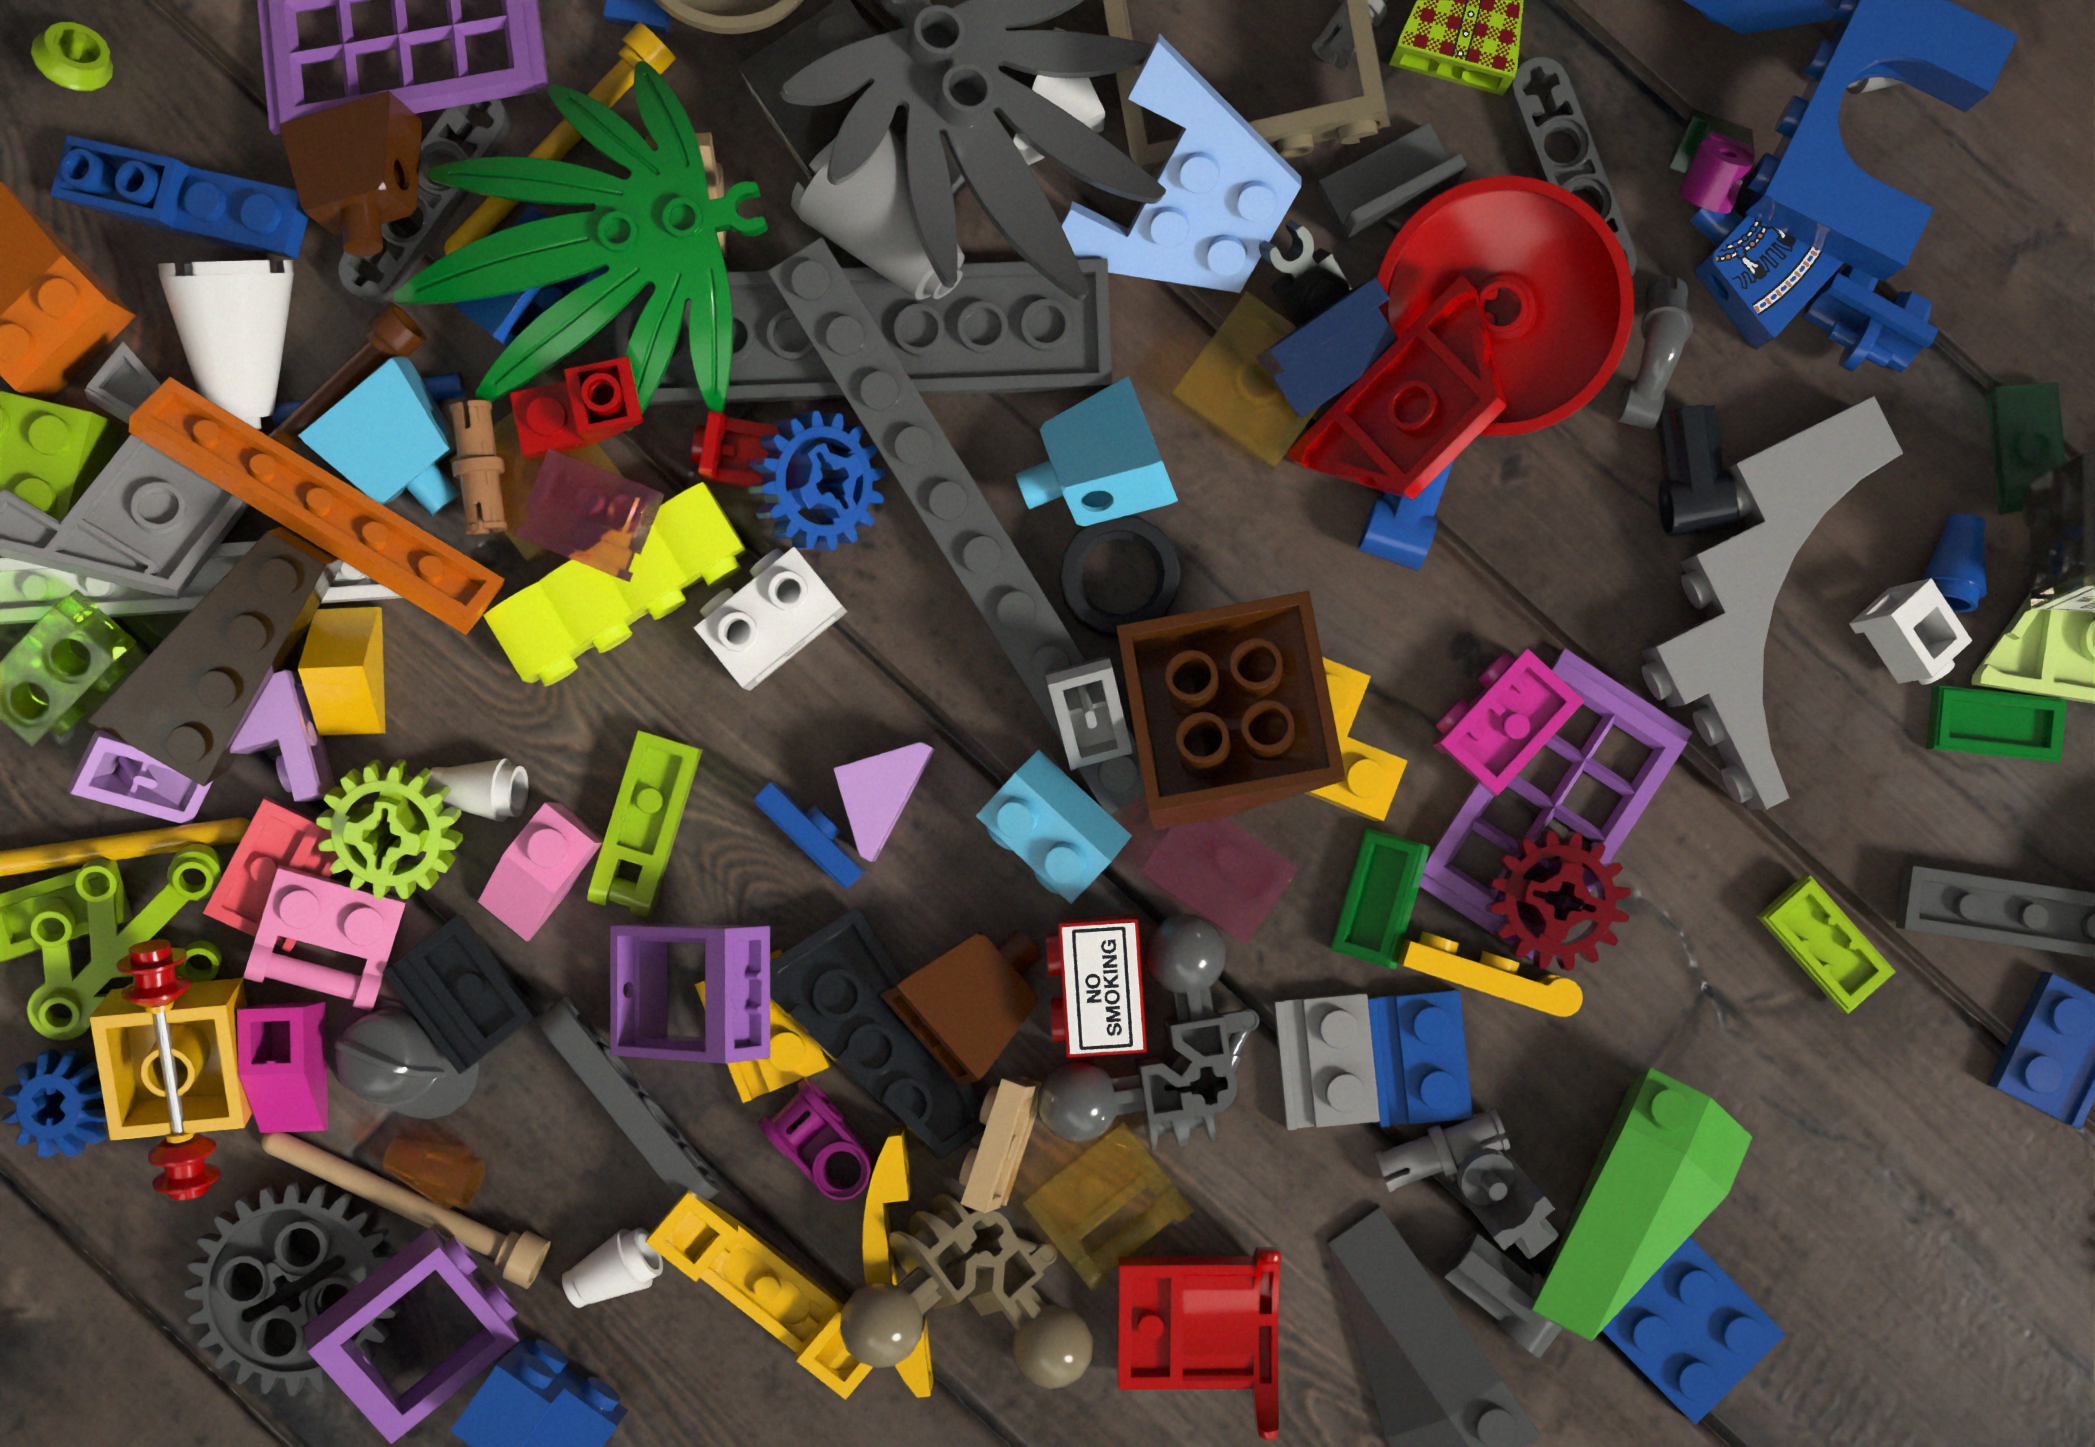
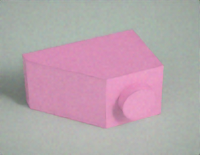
(540, 868)

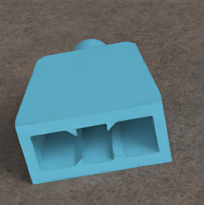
(388, 438)
(1100, 460)

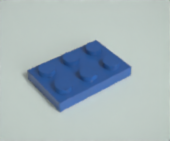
(1693, 1331)

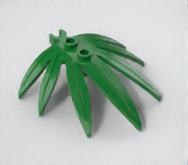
(643, 228)

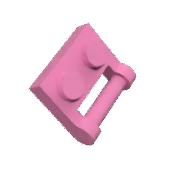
(331, 917)

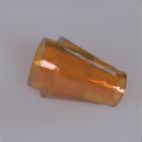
(436, 1170)

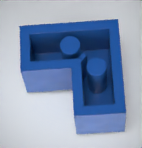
(539, 1403)

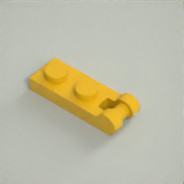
(1491, 975)

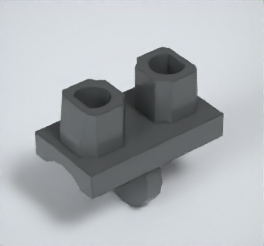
(1505, 1201)

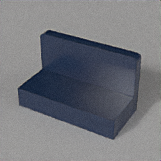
(1330, 349)

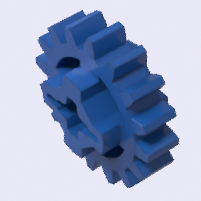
(811, 478)

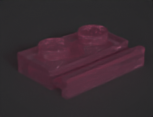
(589, 514)
(1221, 874)

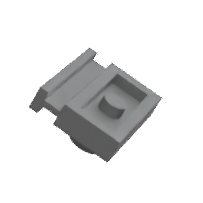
(1326, 1060)

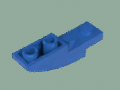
(180, 198)

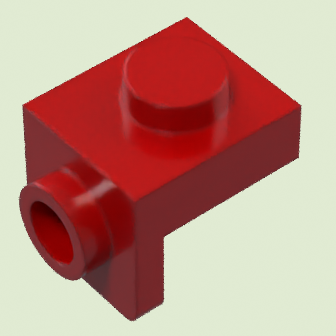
(727, 447)

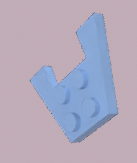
(1219, 182)

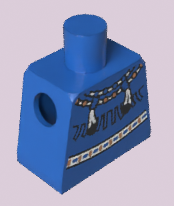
(1758, 272)

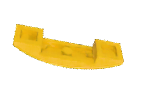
(893, 1184)
(762, 1284)

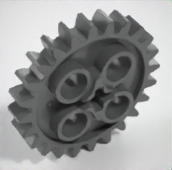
(266, 1240)

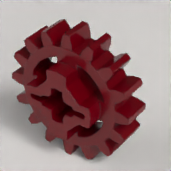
(1552, 925)

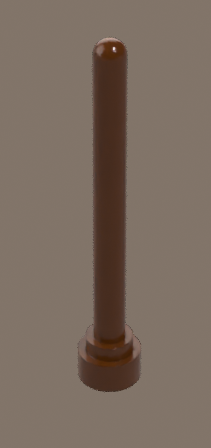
(391, 335)

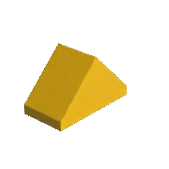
(345, 671)

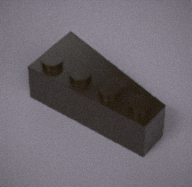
(217, 662)

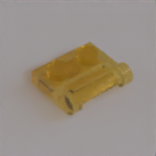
(1093, 1190)

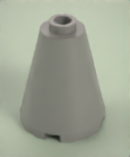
(872, 218)

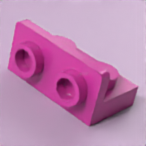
(1506, 720)

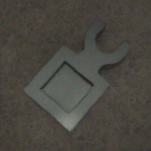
(1310, 278)

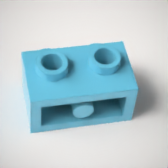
(1053, 827)

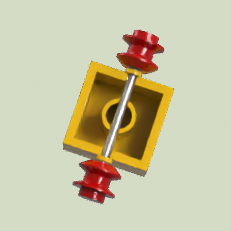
(171, 1064)

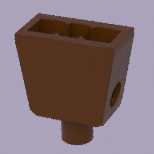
(356, 167)
(968, 1002)

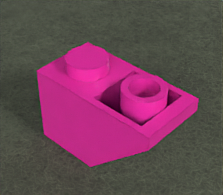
(284, 1065)

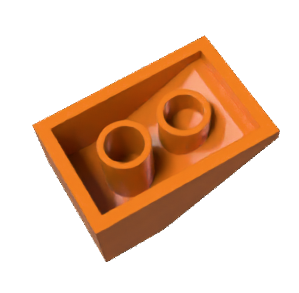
(50, 305)

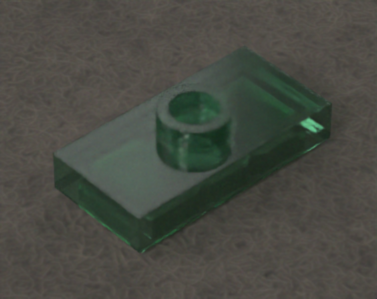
(2024, 439)

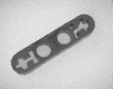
(1586, 169)
(435, 202)
(627, 1101)

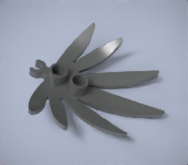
(951, 85)

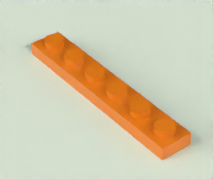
(316, 505)

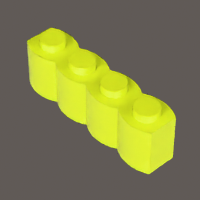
(588, 608)

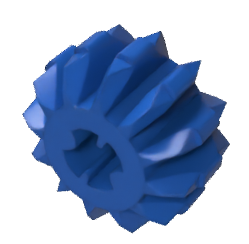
(39, 1100)

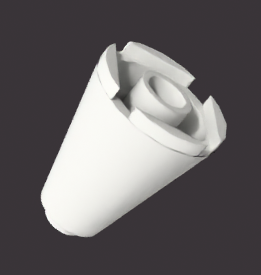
(232, 330)

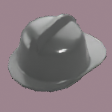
(396, 1063)

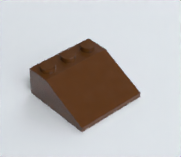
(1229, 708)

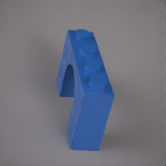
(1812, 182)

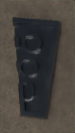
(833, 995)

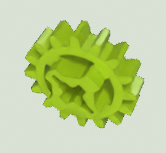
(413, 815)

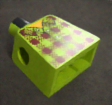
(1463, 42)

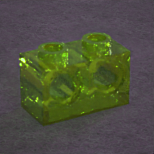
(49, 662)

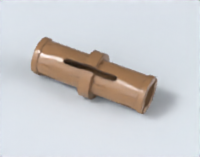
(478, 467)

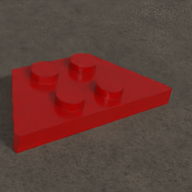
(1413, 403)

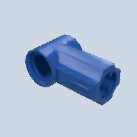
(1403, 527)

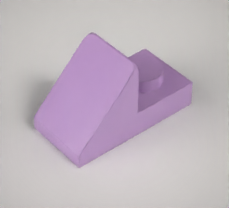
(285, 720)

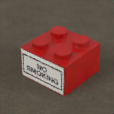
(1099, 985)

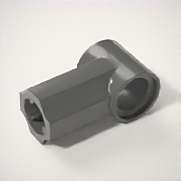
(1502, 1290)

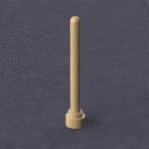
(514, 1254)

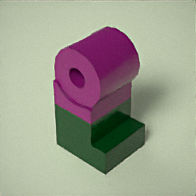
(1715, 160)

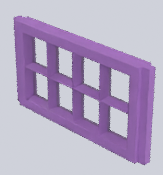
(284, 59)
(1617, 707)

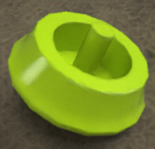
(73, 56)

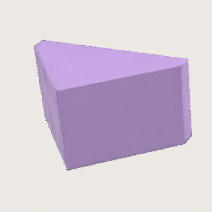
(133, 780)
(877, 792)

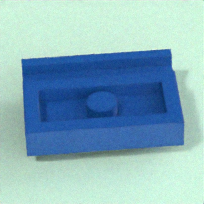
(2052, 1052)
(1420, 1057)

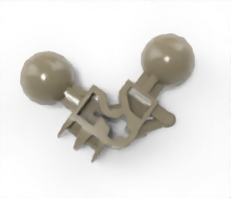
(886, 1319)

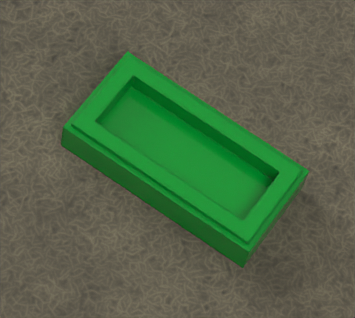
(1996, 724)
(1380, 898)

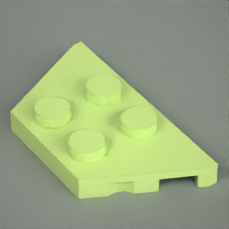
(2043, 655)

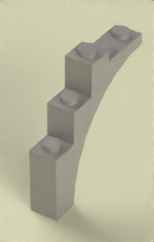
(1737, 582)

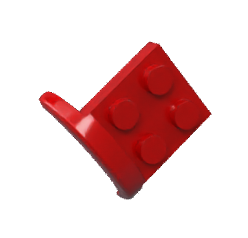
(1202, 1326)

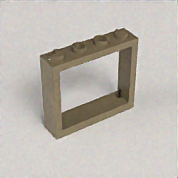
(1287, 133)

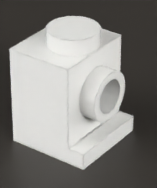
(1913, 631)

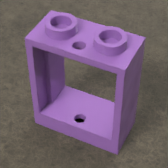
(734, 992)
(360, 1379)

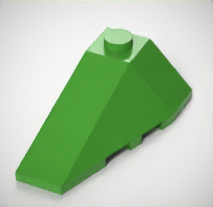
(1648, 1191)

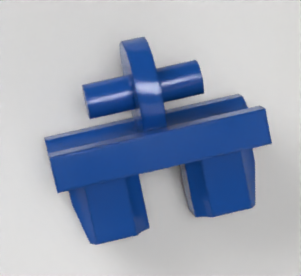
(1869, 323)

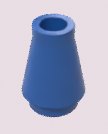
(1960, 563)

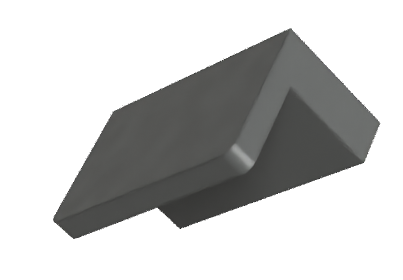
(1389, 181)

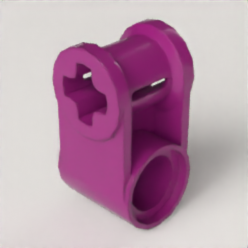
(818, 1139)

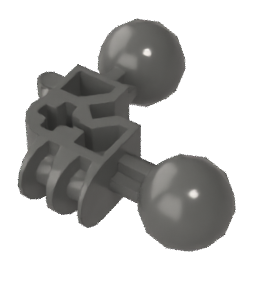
(1083, 1100)

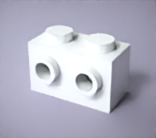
(768, 617)

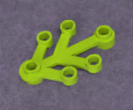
(110, 946)

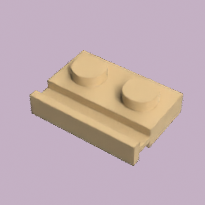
(992, 1168)

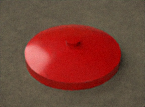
(1545, 281)

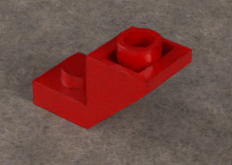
(581, 411)

